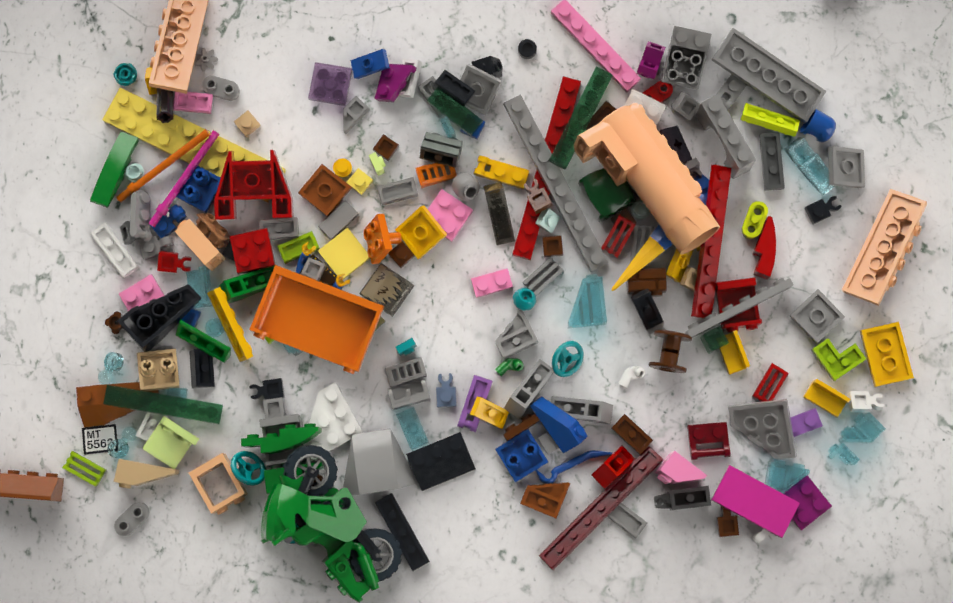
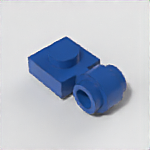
(166, 224)

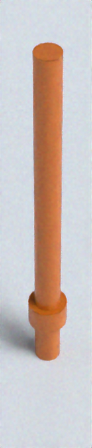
(133, 187)

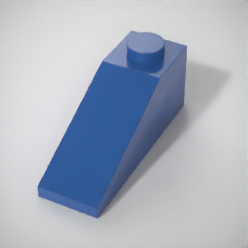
(560, 425)

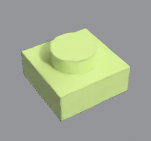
(378, 163)

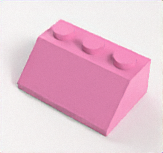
(678, 470)

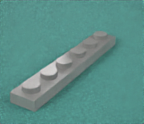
(745, 304)

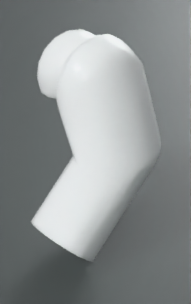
(631, 373)

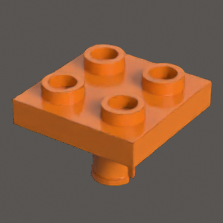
(379, 239)

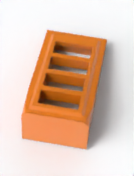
(427, 168)

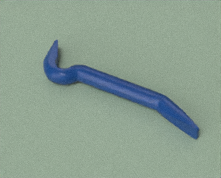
(569, 464)

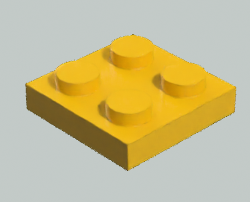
(421, 232)

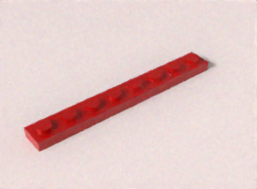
(710, 249)

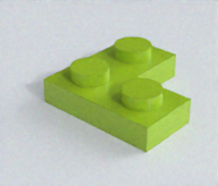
(835, 363)

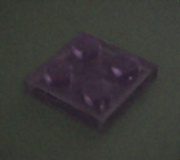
(330, 84)

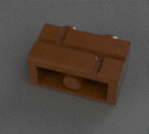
(649, 278)

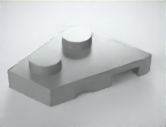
(516, 337)

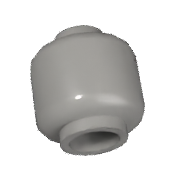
(465, 186)

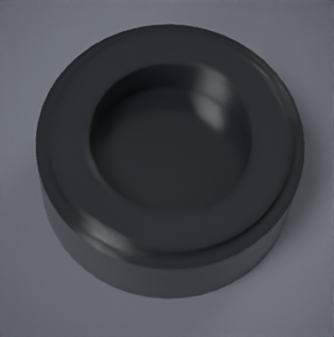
(527, 49)

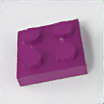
(811, 502)

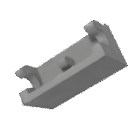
(408, 394)

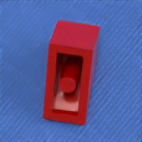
(613, 467)

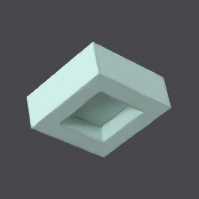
(548, 220)

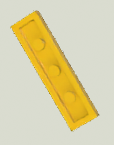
(227, 318)

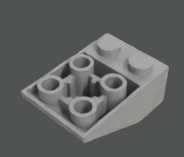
(686, 57)

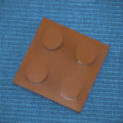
(324, 190)

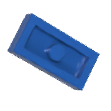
(370, 64)

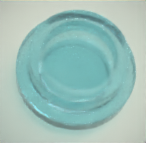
(214, 328)

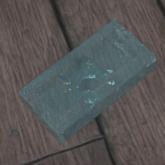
(412, 428)

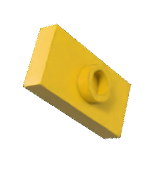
(678, 265)

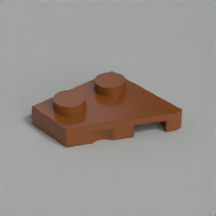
(545, 497)

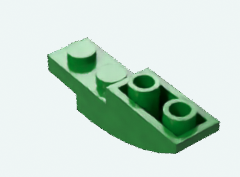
(288, 439)

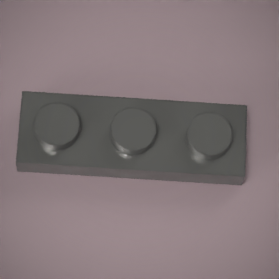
(771, 161)

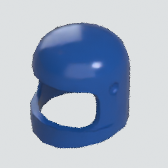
(820, 126)

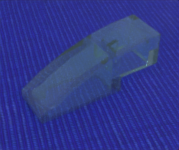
(809, 164)

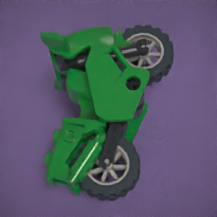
(328, 524)

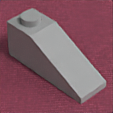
(529, 389)
(585, 409)

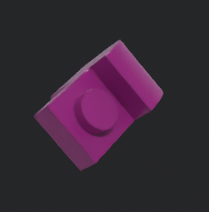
(651, 60)

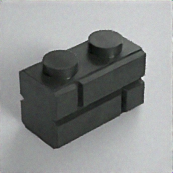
(441, 149)

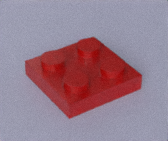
(252, 250)

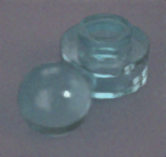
(113, 363)
(128, 435)

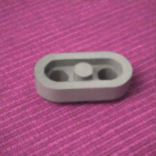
(220, 88)
(131, 519)

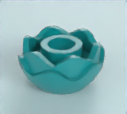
(121, 70)
(520, 302)

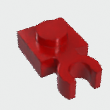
(169, 262)

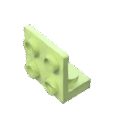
(169, 442)

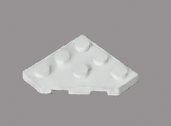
(334, 417)

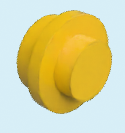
(342, 167)

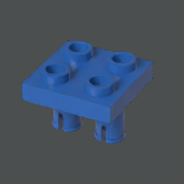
(200, 189)
(521, 455)

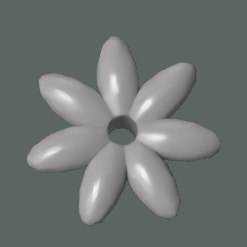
(208, 61)

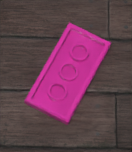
(755, 501)

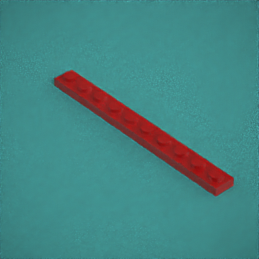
(561, 114)

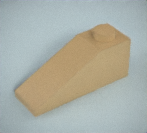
(137, 473)

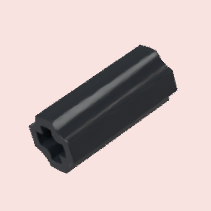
(164, 105)

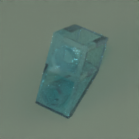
(864, 430)
(784, 476)

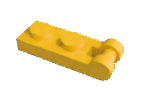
(501, 172)

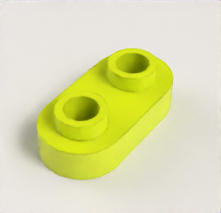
(754, 220)

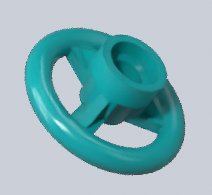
(565, 358)
(246, 469)

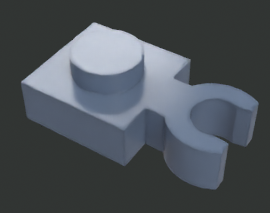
(446, 395)

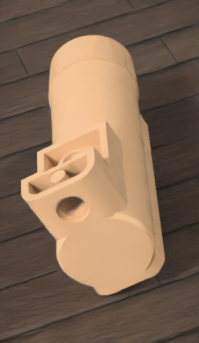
(637, 153)

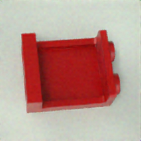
(730, 293)

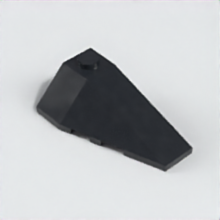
(155, 319)

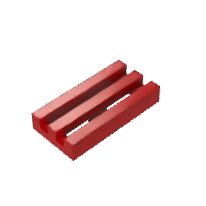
(611, 249)
(778, 370)

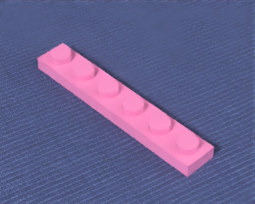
(595, 45)

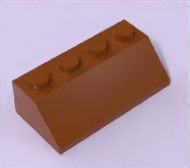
(31, 486)

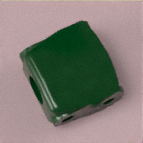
(606, 195)

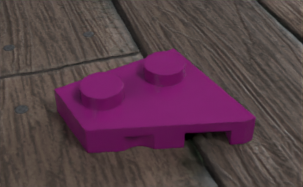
(393, 81)

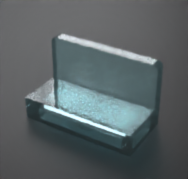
(201, 283)

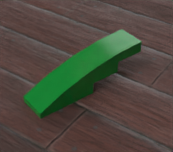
(113, 169)

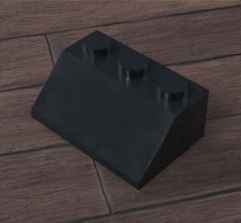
(441, 461)

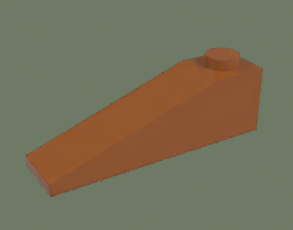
(91, 405)

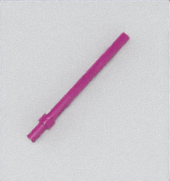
(162, 209)

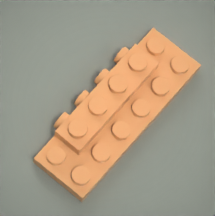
(177, 44)
(885, 247)

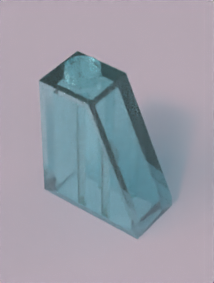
(590, 304)

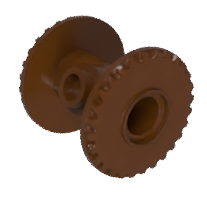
(670, 351)

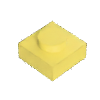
(359, 181)

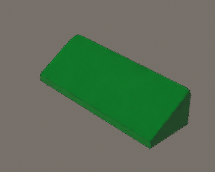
(203, 341)

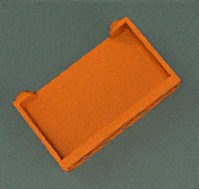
(316, 318)

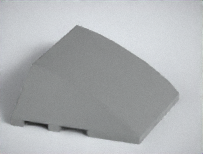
(376, 464)

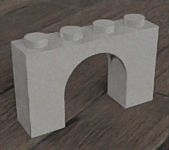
(715, 115)

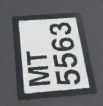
(98, 438)

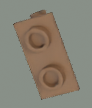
(207, 224)

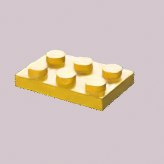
(886, 354)

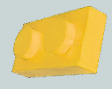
(489, 412)

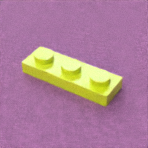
(770, 120)

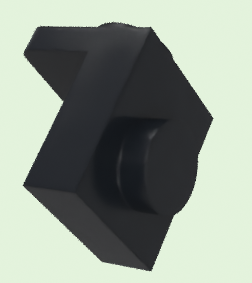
(489, 65)

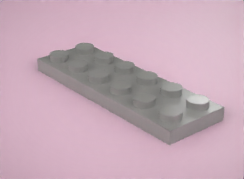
(768, 75)

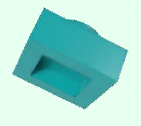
(406, 347)

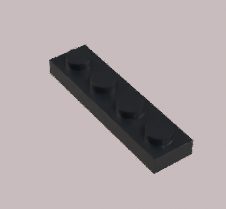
(402, 531)

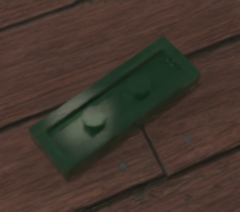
(455, 112)

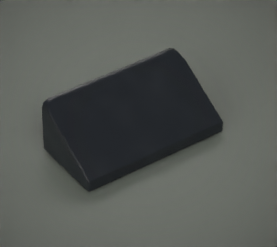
(201, 369)

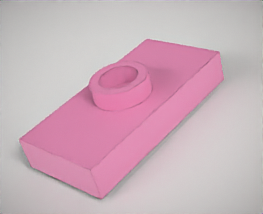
(193, 102)

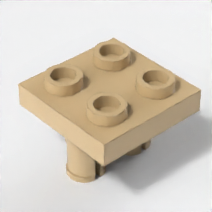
(158, 370)

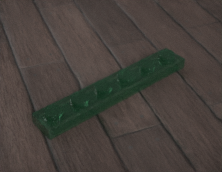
(580, 117)
(163, 404)

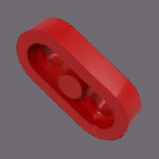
(655, 92)

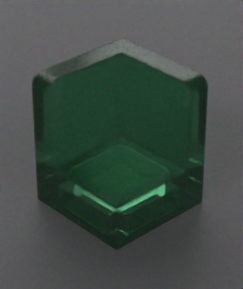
(714, 339)

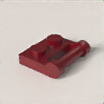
(708, 434)

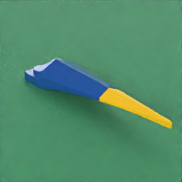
(656, 243)

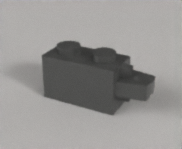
(684, 498)

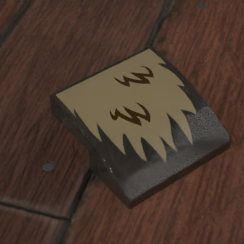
(387, 289)

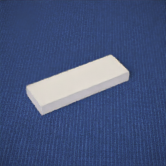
(114, 250)

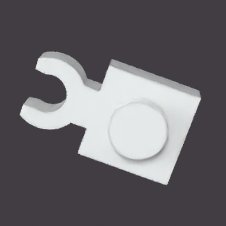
(862, 402)

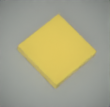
(344, 253)

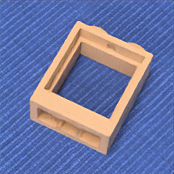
(199, 244)
(209, 466)

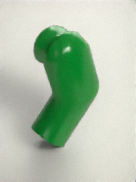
(510, 364)

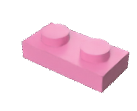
(491, 283)

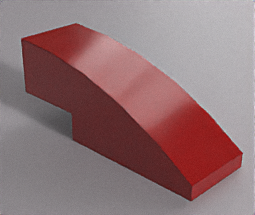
(766, 250)

